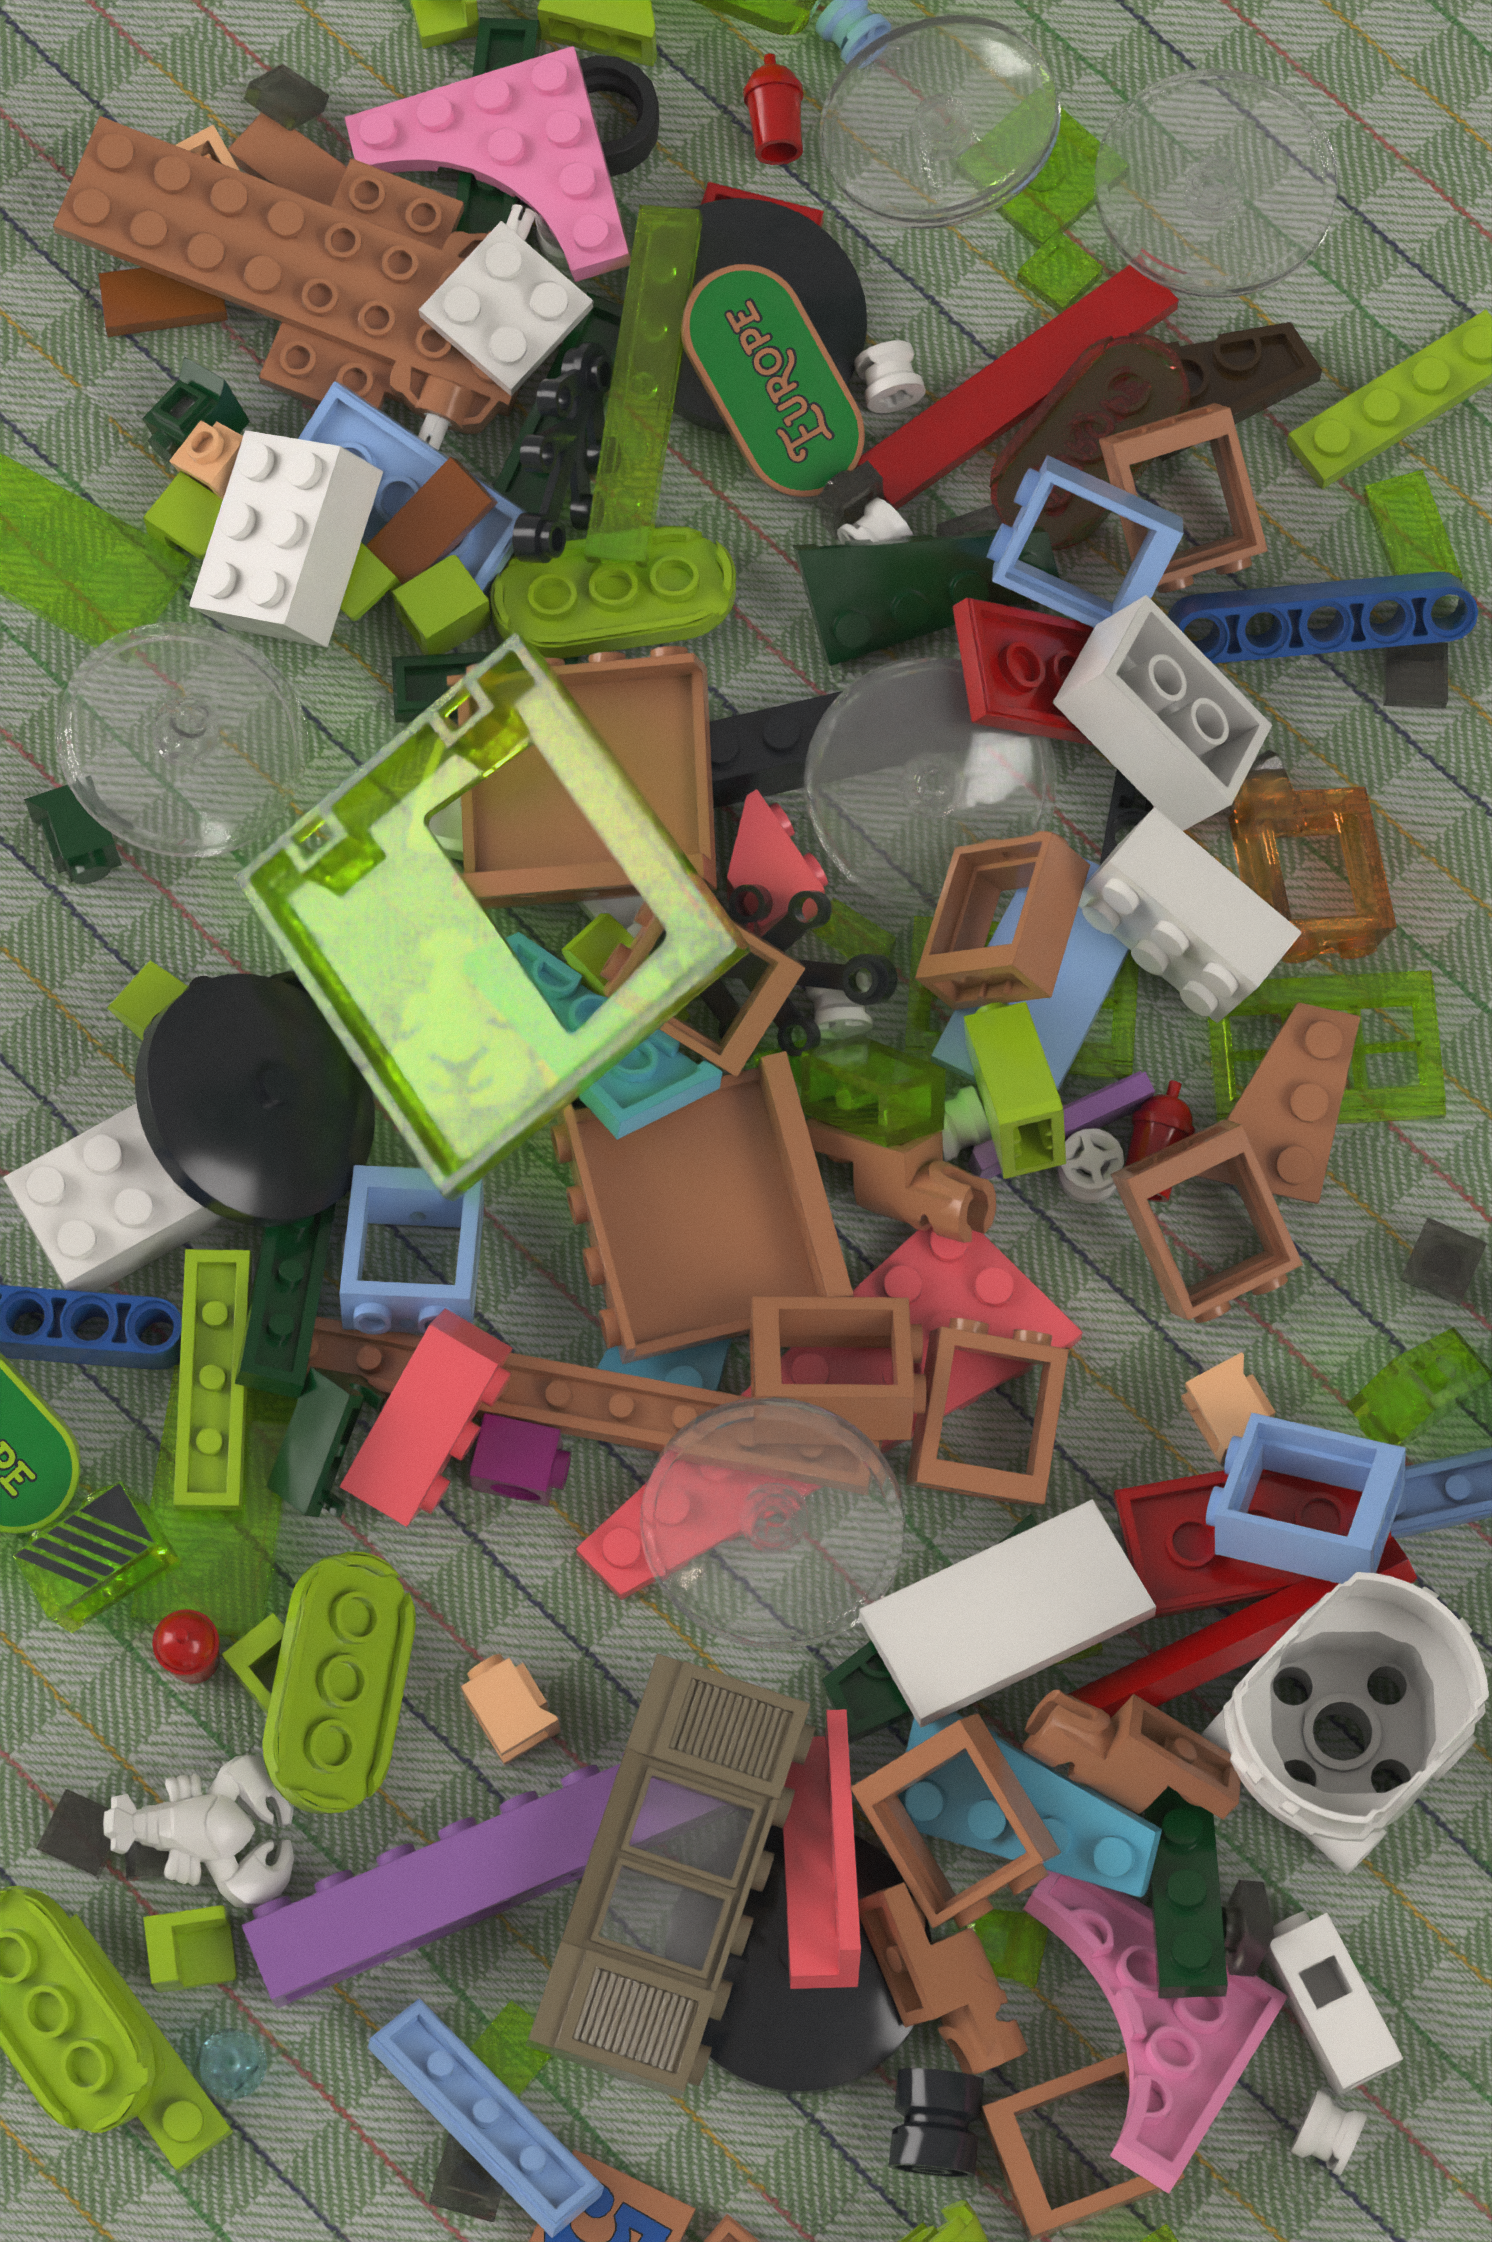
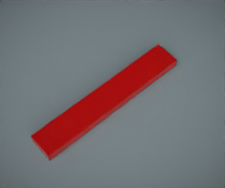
(1012, 385)
(1222, 1644)

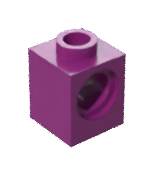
(519, 1460)

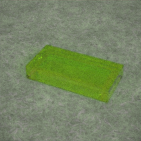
(1410, 526)

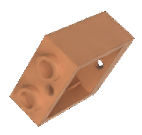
(1203, 424)
(954, 955)
(753, 1016)
(1179, 1162)
(868, 1322)
(979, 1481)
(907, 1848)
(1018, 2167)

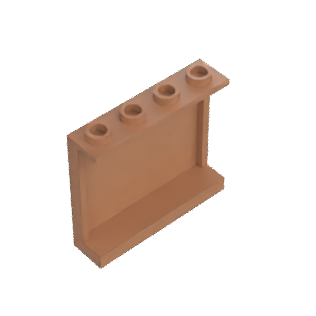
(529, 835)
(701, 1213)

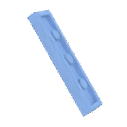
(485, 2117)

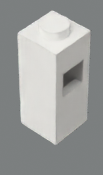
(1331, 2002)

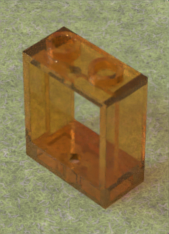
(1317, 813)

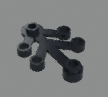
(563, 451)
(816, 973)

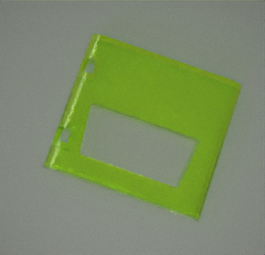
(416, 964)

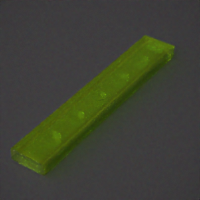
(643, 386)

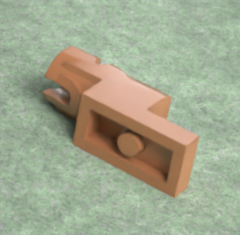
(911, 1182)
(1132, 1753)
(940, 1980)

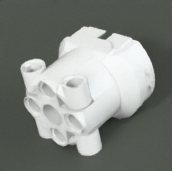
(1342, 1642)

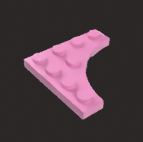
(517, 131)
(1178, 2049)

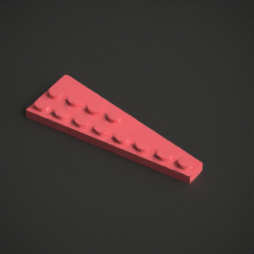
(942, 1283)

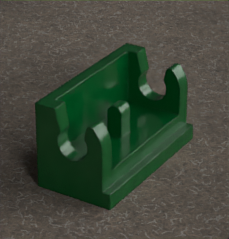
(319, 1439)

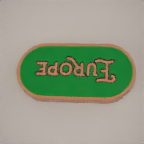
(771, 379)

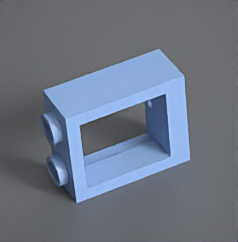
(1144, 574)
(407, 1198)
(1317, 1456)

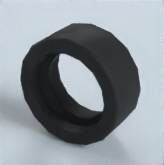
(627, 79)

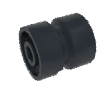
(936, 2122)

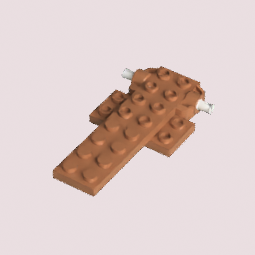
(334, 275)

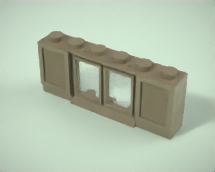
(672, 1877)

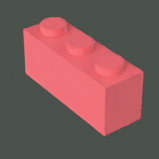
(428, 1419)

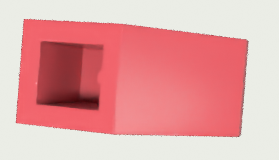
(769, 858)

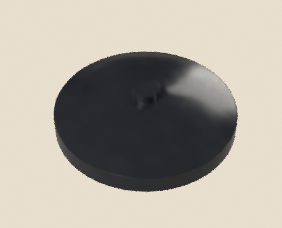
(804, 257)
(253, 1101)
(804, 2036)

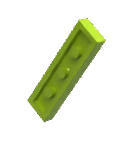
(1396, 403)
(209, 1401)
(178, 2109)

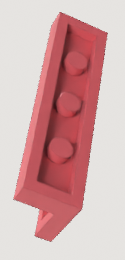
(822, 1865)

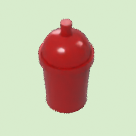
(775, 112)
(1157, 1125)
(187, 1646)

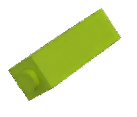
(602, 26)
(1016, 1088)

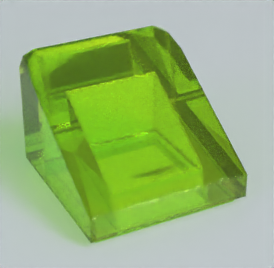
(1013, 1945)

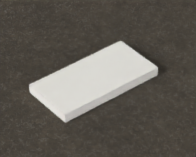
(1006, 1613)

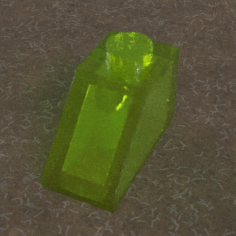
(1419, 1389)

